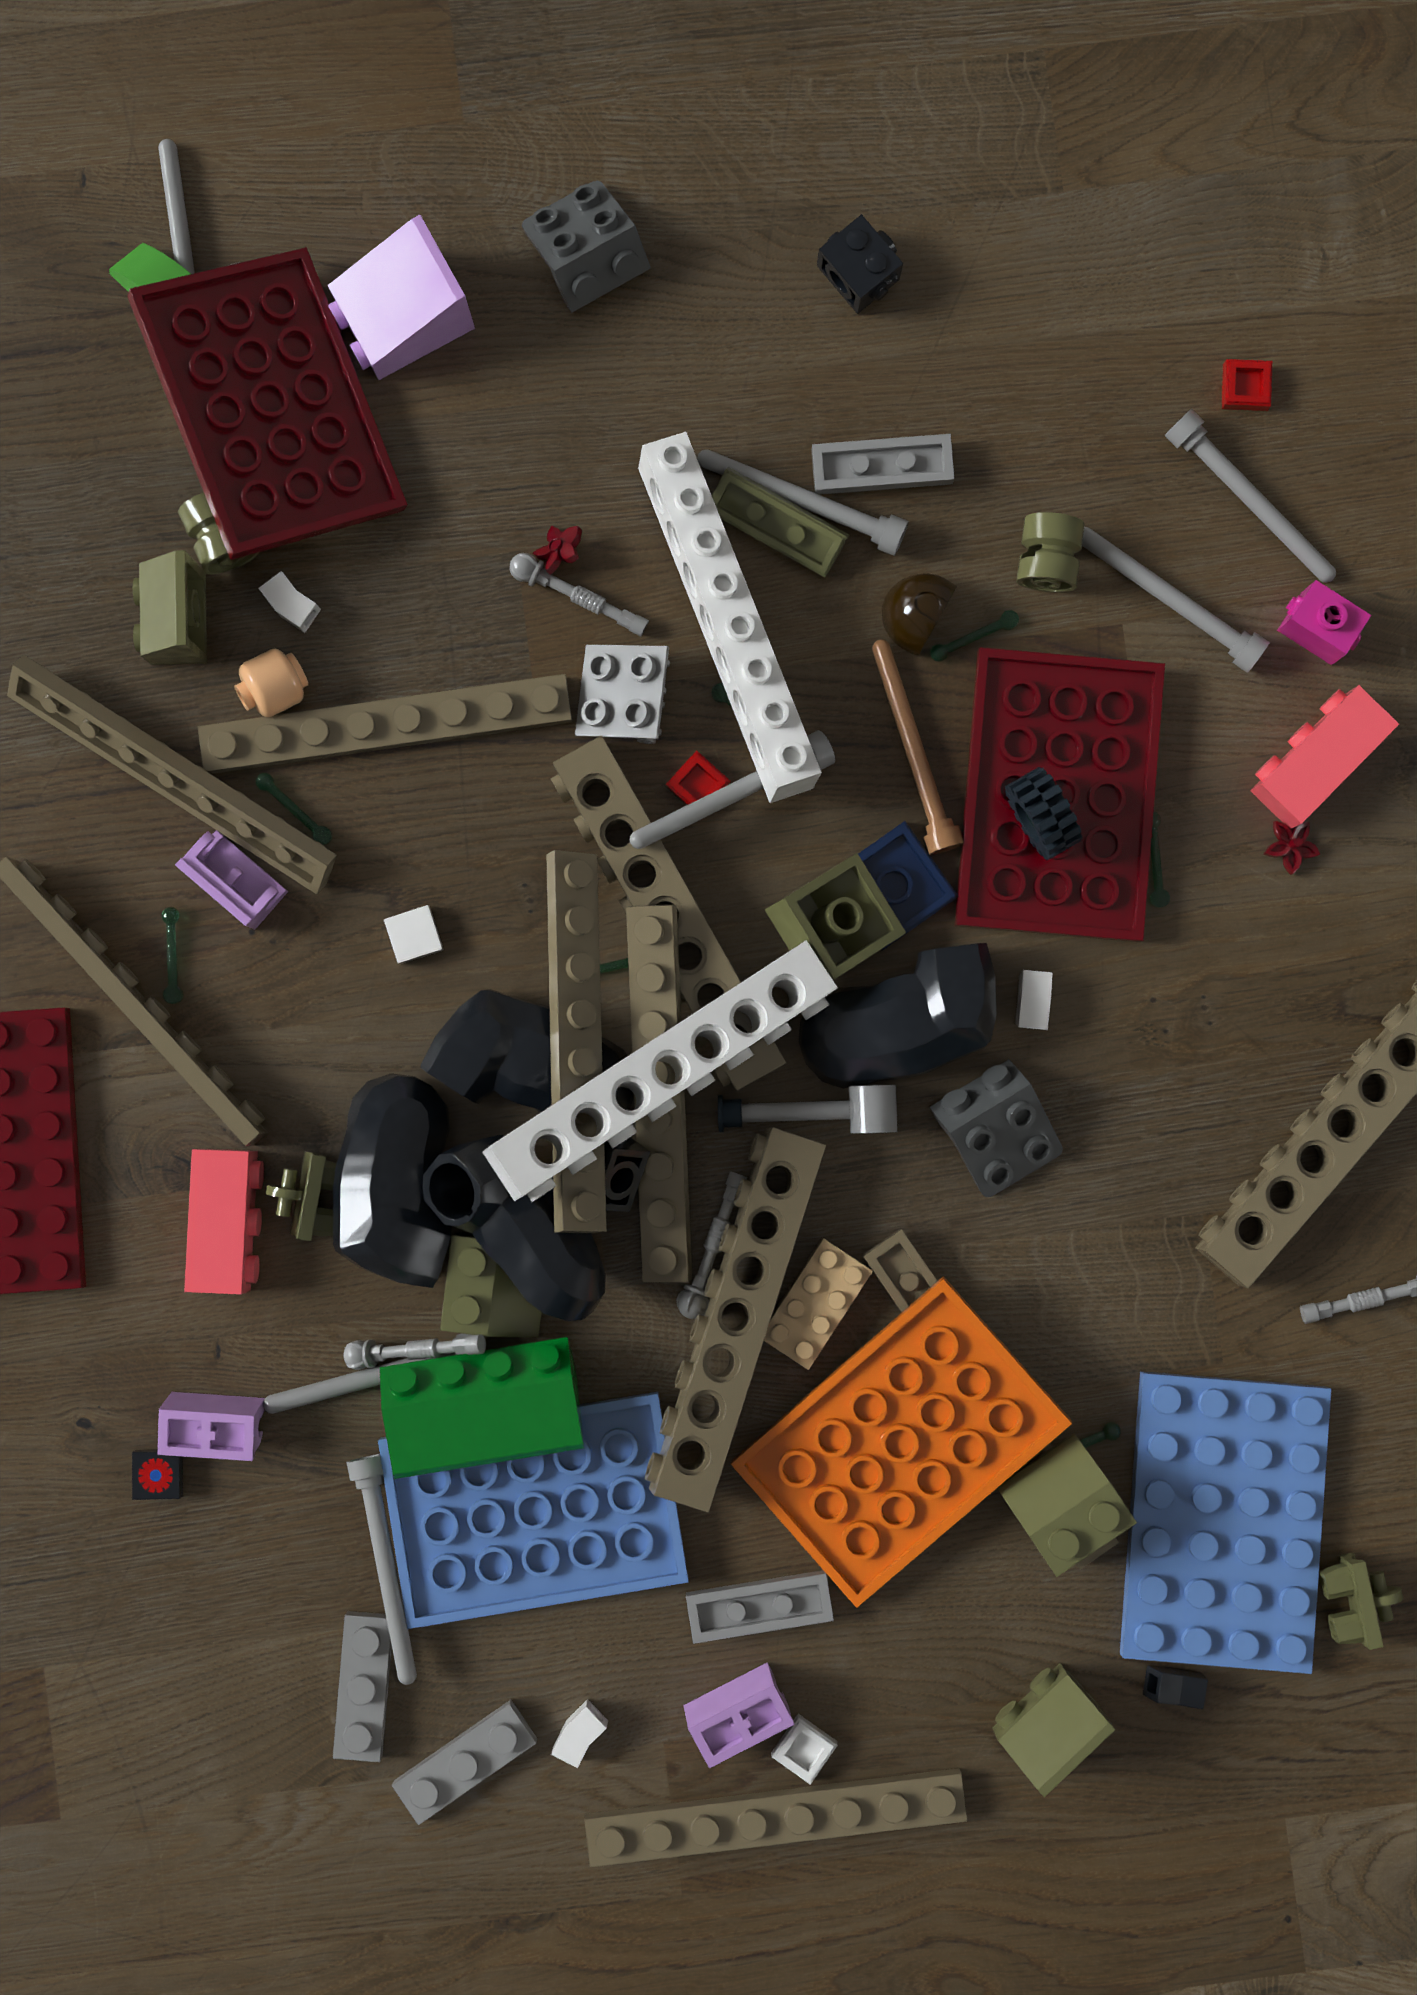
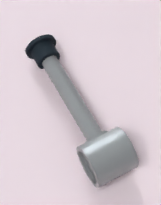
(869, 1110)

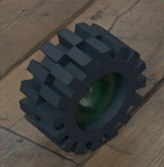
(1043, 813)

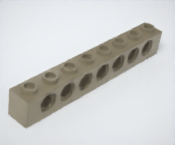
(596, 765)
(1336, 1153)
(696, 1483)

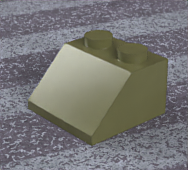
(171, 610)
(838, 916)
(482, 1296)
(1066, 1504)
(1051, 1728)

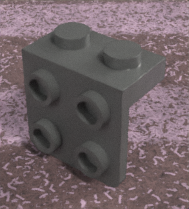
(587, 244)
(998, 1128)

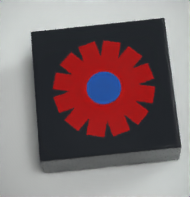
(156, 1475)

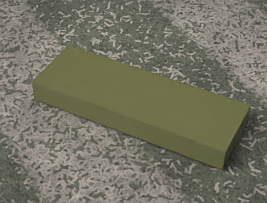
(778, 522)

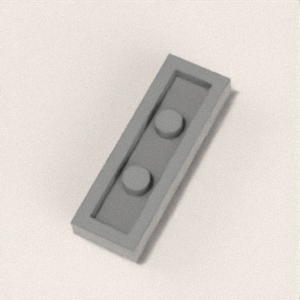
(882, 464)
(759, 1606)
(363, 1687)
(464, 1762)

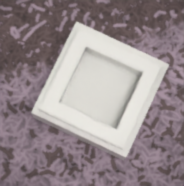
(413, 934)
(804, 1749)

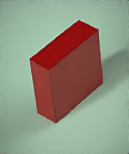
(1247, 385)
(696, 779)

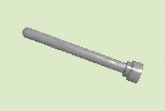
(175, 204)
(1191, 435)
(884, 531)
(1243, 647)
(720, 799)
(332, 1387)
(368, 1477)

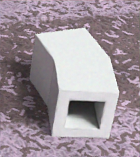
(289, 602)
(1034, 999)
(579, 1733)

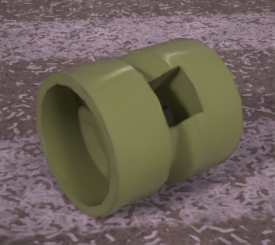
(209, 546)
(1050, 547)

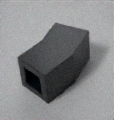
(1175, 1686)

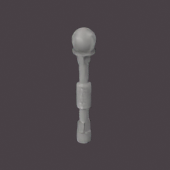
(527, 569)
(692, 1299)
(1357, 1301)
(367, 1353)

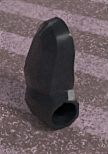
(906, 1021)
(505, 1049)
(378, 1196)
(550, 1269)

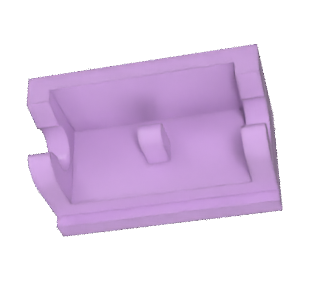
(232, 878)
(210, 1426)
(737, 1715)

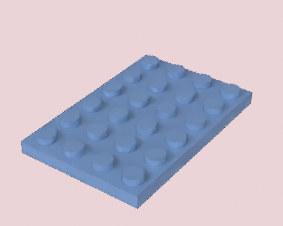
(1225, 1522)
(538, 1524)

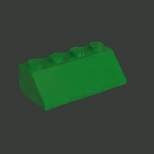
(481, 1408)

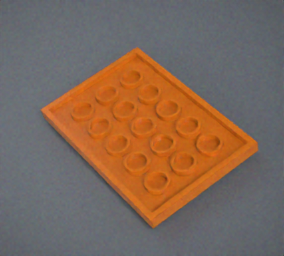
(901, 1442)

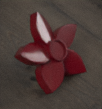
(560, 547)
(1292, 845)

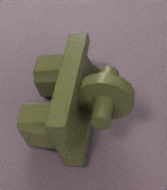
(307, 1216)
(1361, 1622)

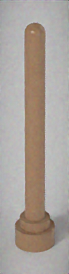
(941, 832)

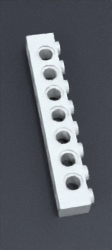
(728, 618)
(795, 972)

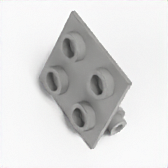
(622, 692)

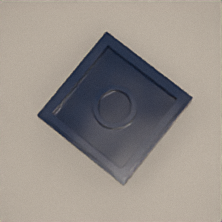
(907, 877)

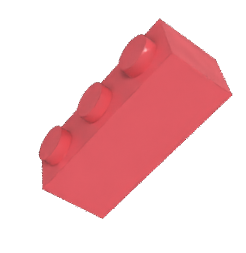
(1323, 755)
(223, 1221)

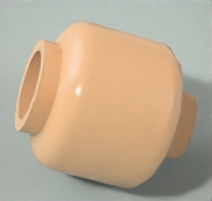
(271, 682)

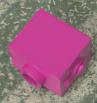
(1324, 622)

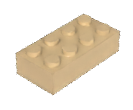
(816, 1303)

